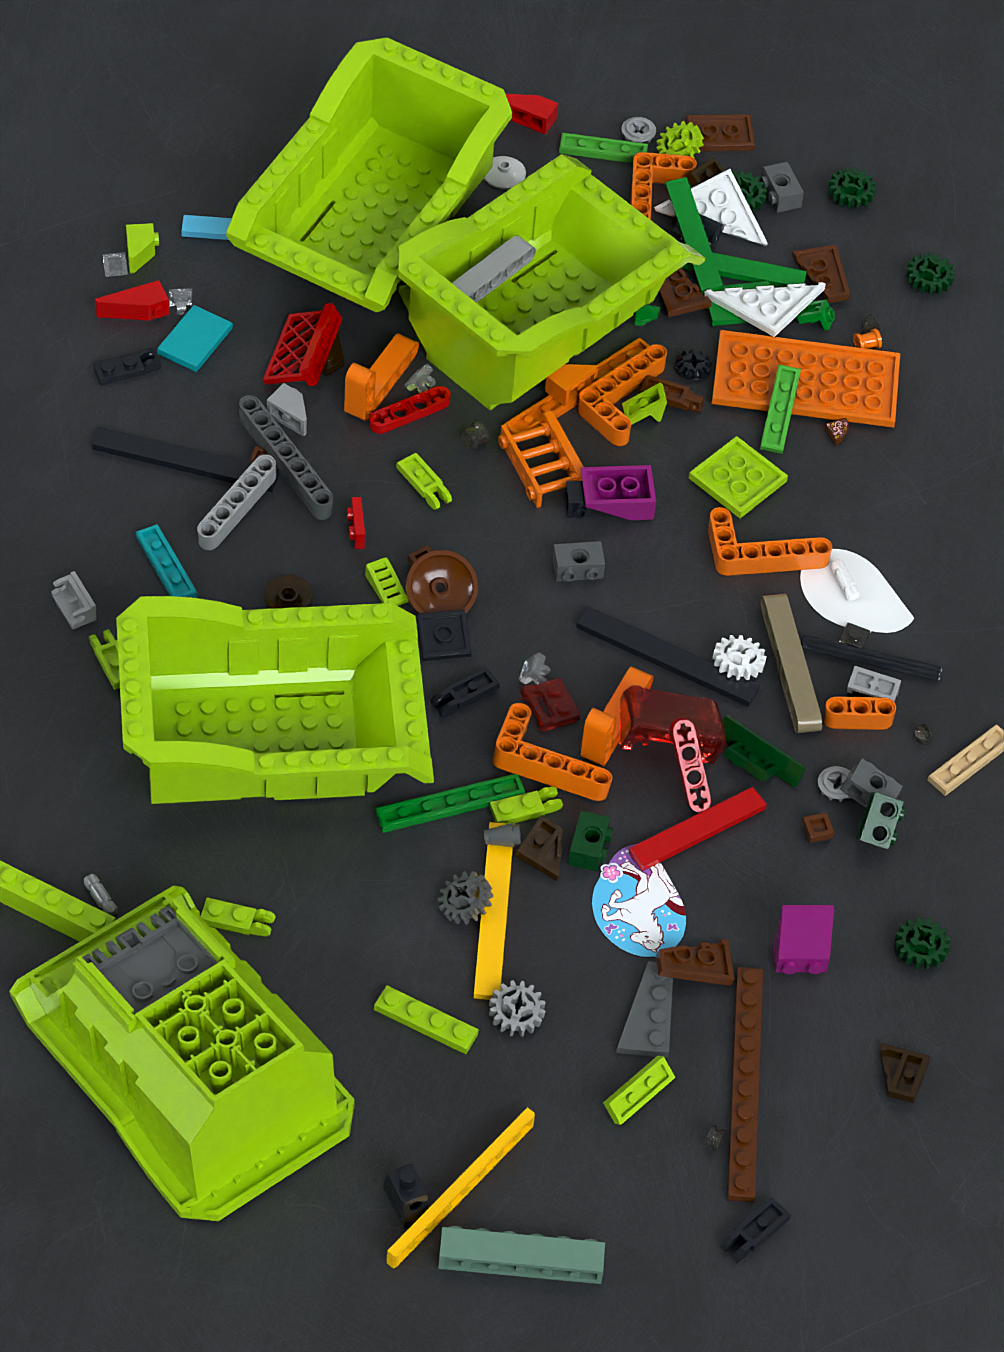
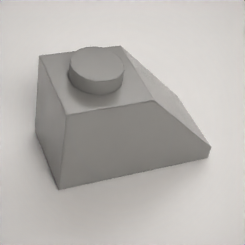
(288, 408)

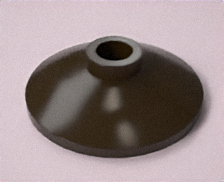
(288, 592)

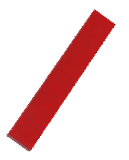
(697, 828)

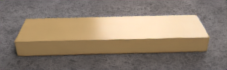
(968, 761)

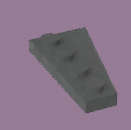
(650, 1017)

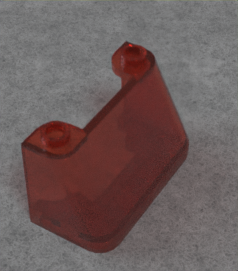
(650, 712)

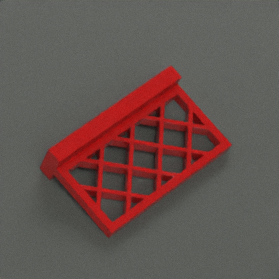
(316, 348)

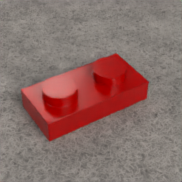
(357, 530)

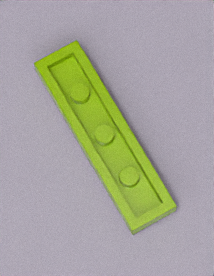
(426, 1019)

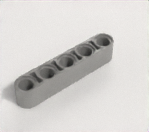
(496, 268)
(232, 511)

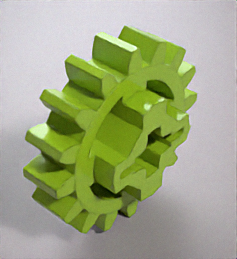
(681, 140)

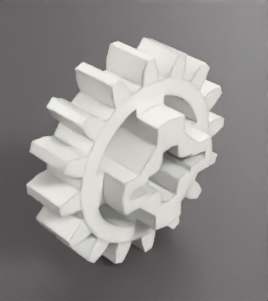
(739, 657)

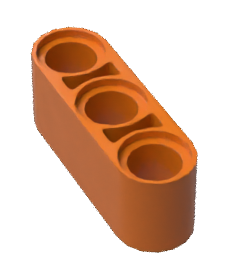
(859, 713)

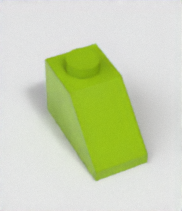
(140, 244)

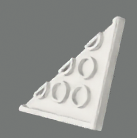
(723, 202)
(767, 306)

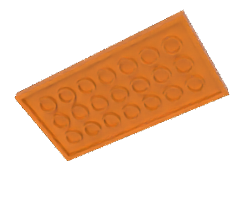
(831, 384)

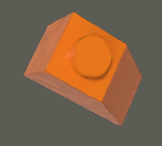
(569, 381)

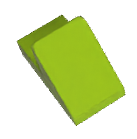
(647, 403)

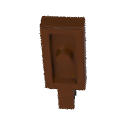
(676, 394)

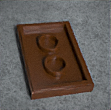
(724, 132)

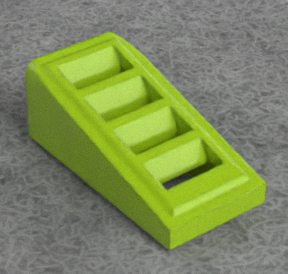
(383, 569)

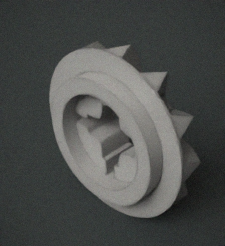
(638, 124)
(827, 780)

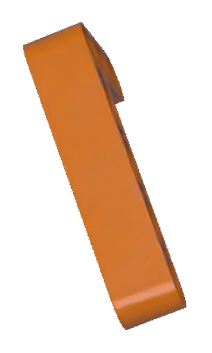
(655, 168)
(368, 387)
(598, 398)
(765, 556)
(603, 728)
(545, 765)

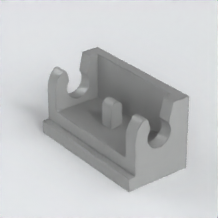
(74, 601)
(873, 684)

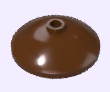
(445, 569)

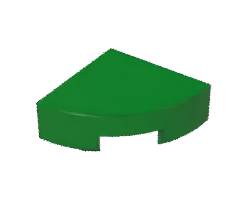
(646, 314)

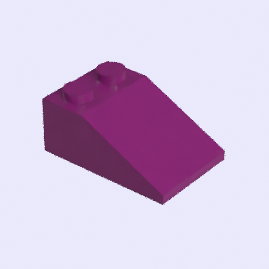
(620, 491)
(803, 939)

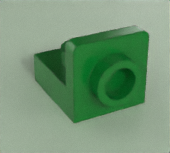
(816, 312)

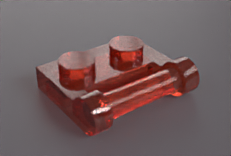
(557, 702)

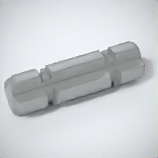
(100, 894)

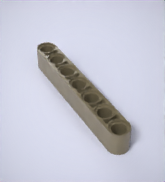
(791, 663)

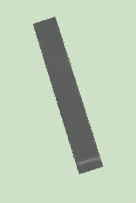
(288, 458)

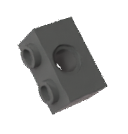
(782, 187)
(578, 561)
(859, 783)

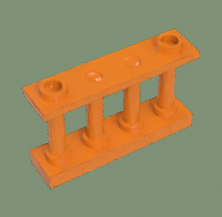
(558, 444)

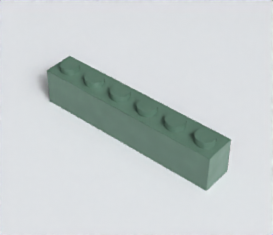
(521, 1255)

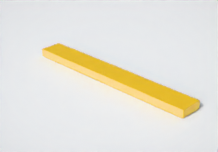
(493, 922)
(460, 1188)

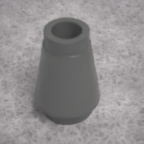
(505, 835)

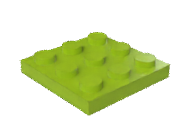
(738, 477)

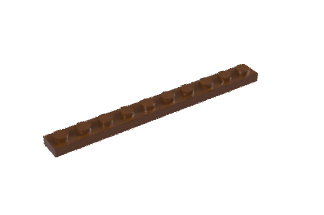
(745, 1085)

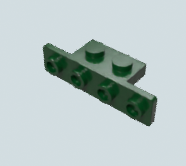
(759, 755)

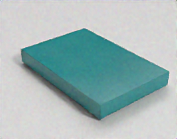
(195, 338)

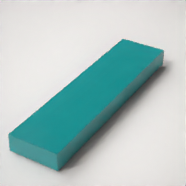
(165, 562)

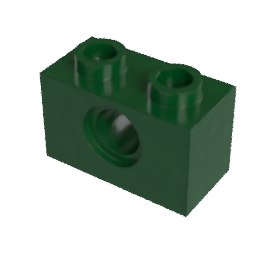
(590, 828)

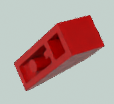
(533, 111)
(136, 303)

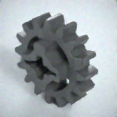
(465, 897)

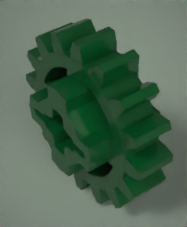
(750, 187)
(852, 188)
(928, 273)
(922, 943)

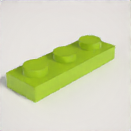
(639, 1090)

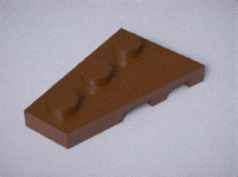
(824, 266)
(681, 295)
(700, 963)

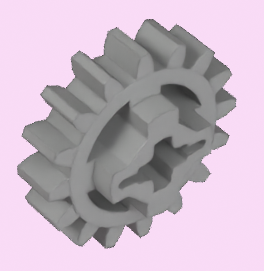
(529, 1008)

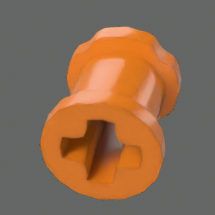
(868, 340)

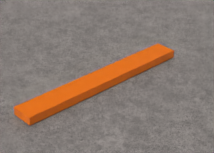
(533, 415)

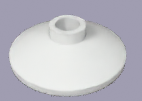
(505, 173)

